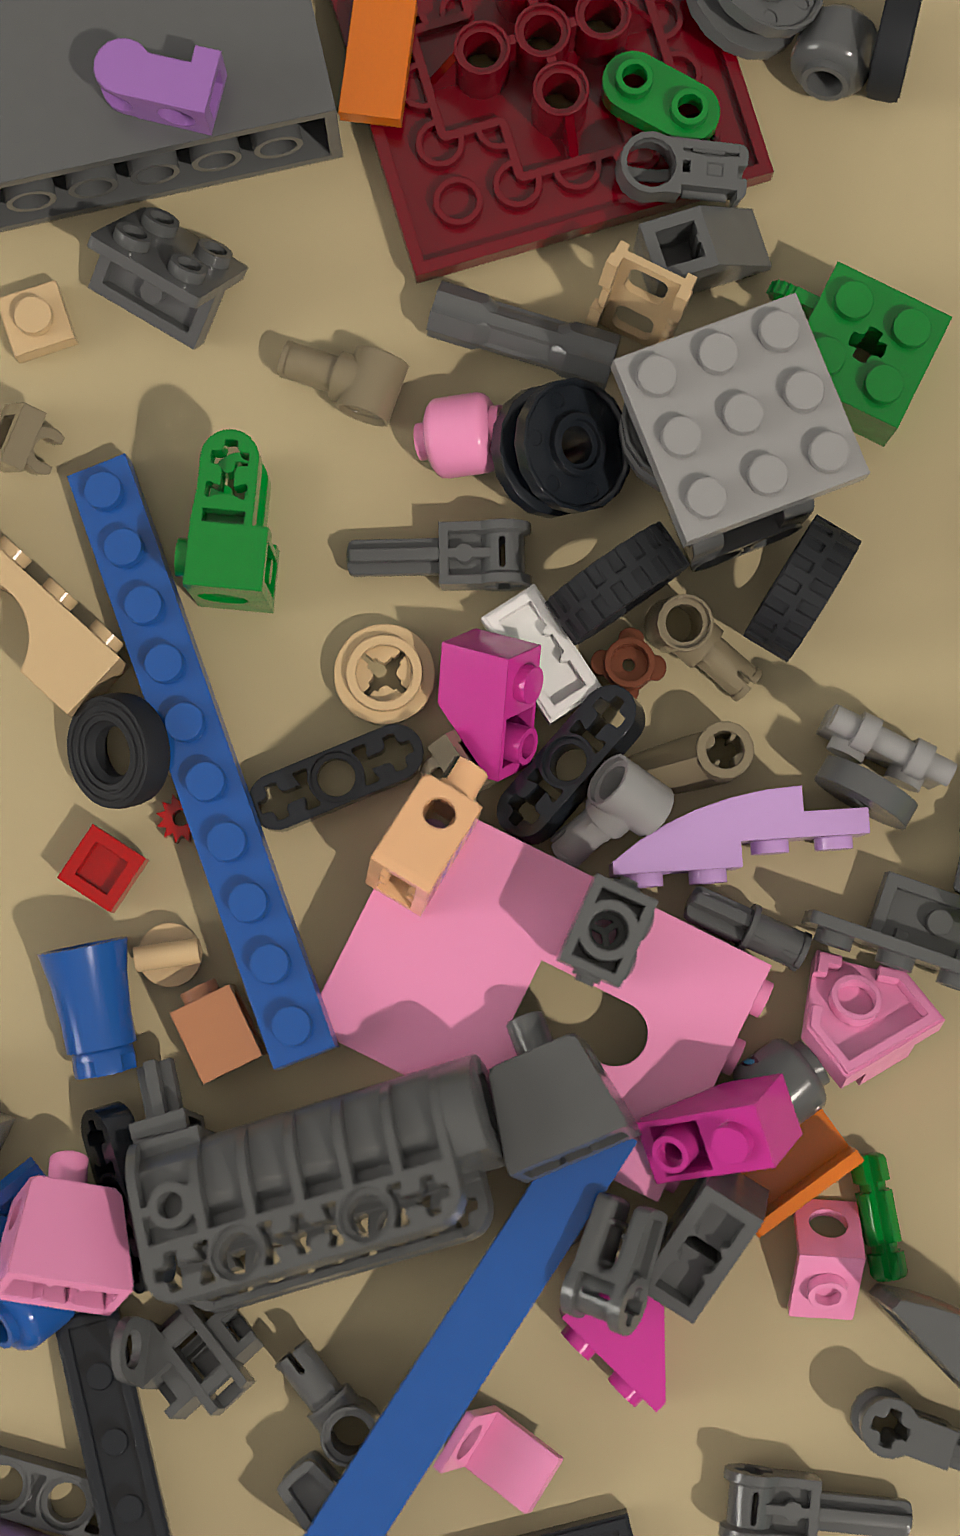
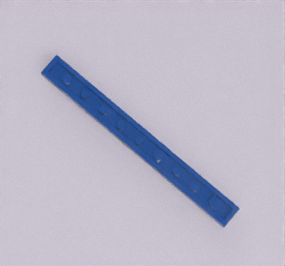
(203, 764)

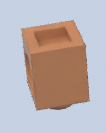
(217, 1030)

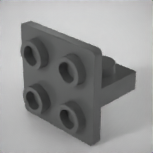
(163, 273)

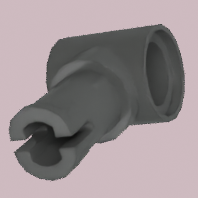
(326, 1399)

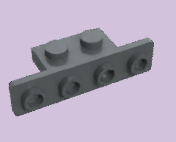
(906, 927)

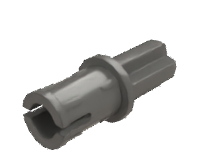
(747, 927)

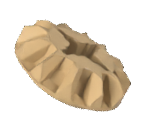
(383, 645)

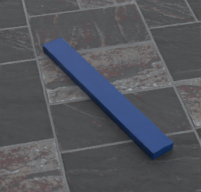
(465, 1347)

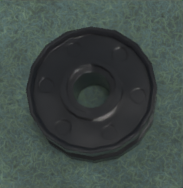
(559, 448)

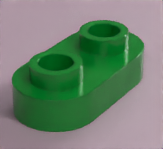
(657, 101)

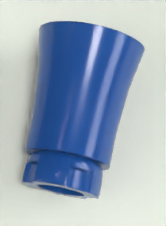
(93, 1005)

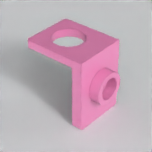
(827, 1268)
(501, 1456)

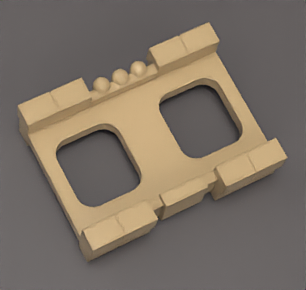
(619, 291)

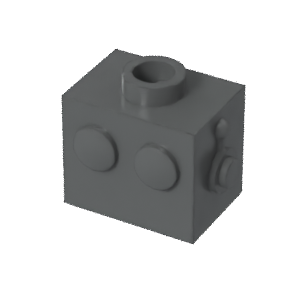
(631, 916)

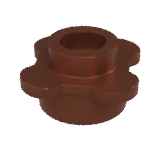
(629, 647)

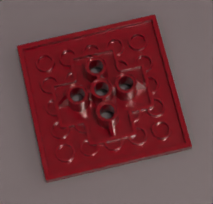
(500, 170)

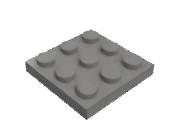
(739, 419)

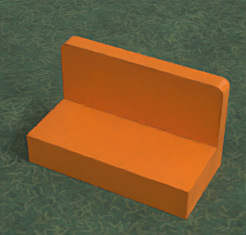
(806, 1170)

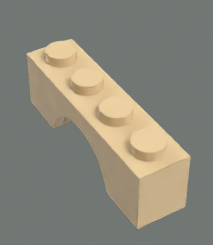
(62, 653)

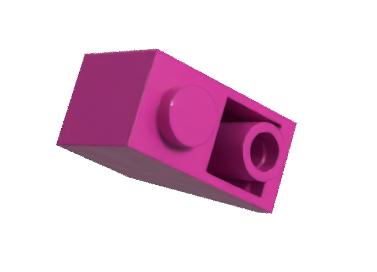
(491, 698)
(722, 1130)
(636, 1358)

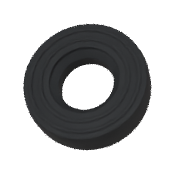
(892, 50)
(146, 742)

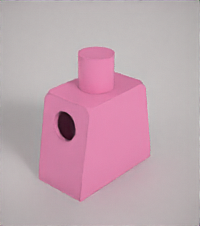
(66, 1242)

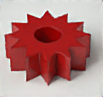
(169, 821)

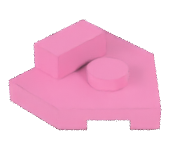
(863, 1017)

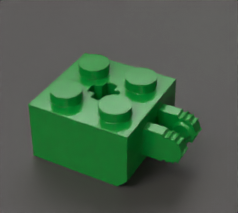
(885, 323)

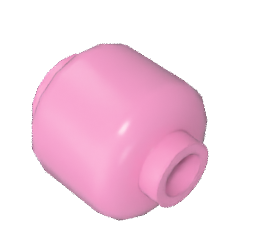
(457, 435)

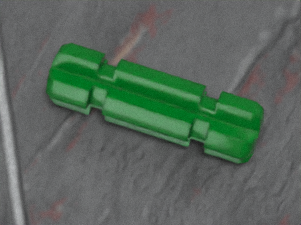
(879, 1219)

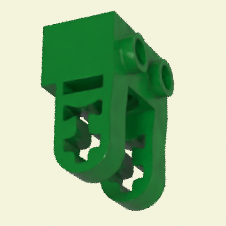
(228, 545)

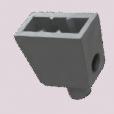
(554, 1101)

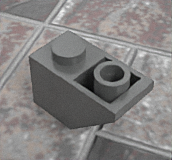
(706, 242)

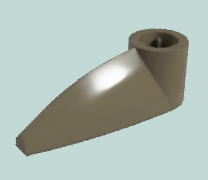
(685, 763)

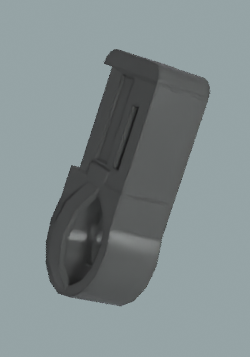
(695, 171)

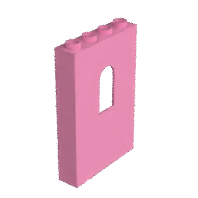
(454, 978)

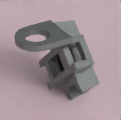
(164, 1366)

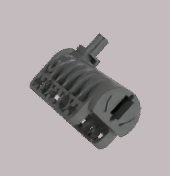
(305, 1176)

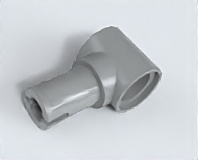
(618, 801)

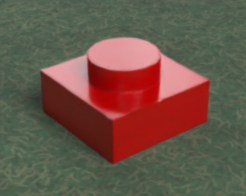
(103, 868)

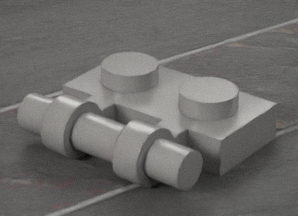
(907, 761)

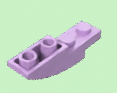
(711, 837)

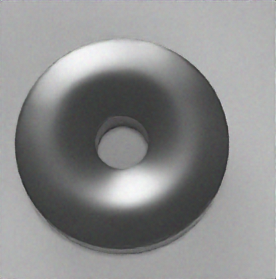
(863, 788)

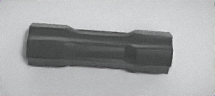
(479, 322)

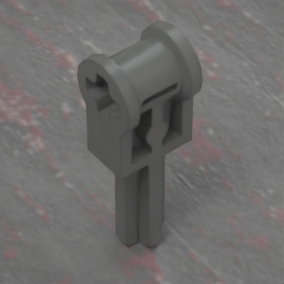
(463, 556)
(915, 1434)
(793, 1504)

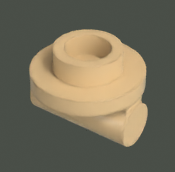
(168, 955)

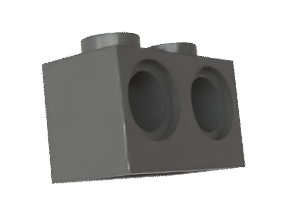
(706, 1241)

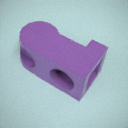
(161, 86)

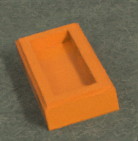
(378, 62)

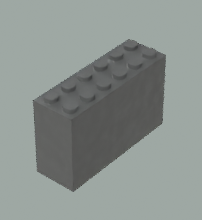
(78, 156)

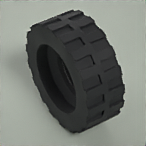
(617, 583)
(802, 588)

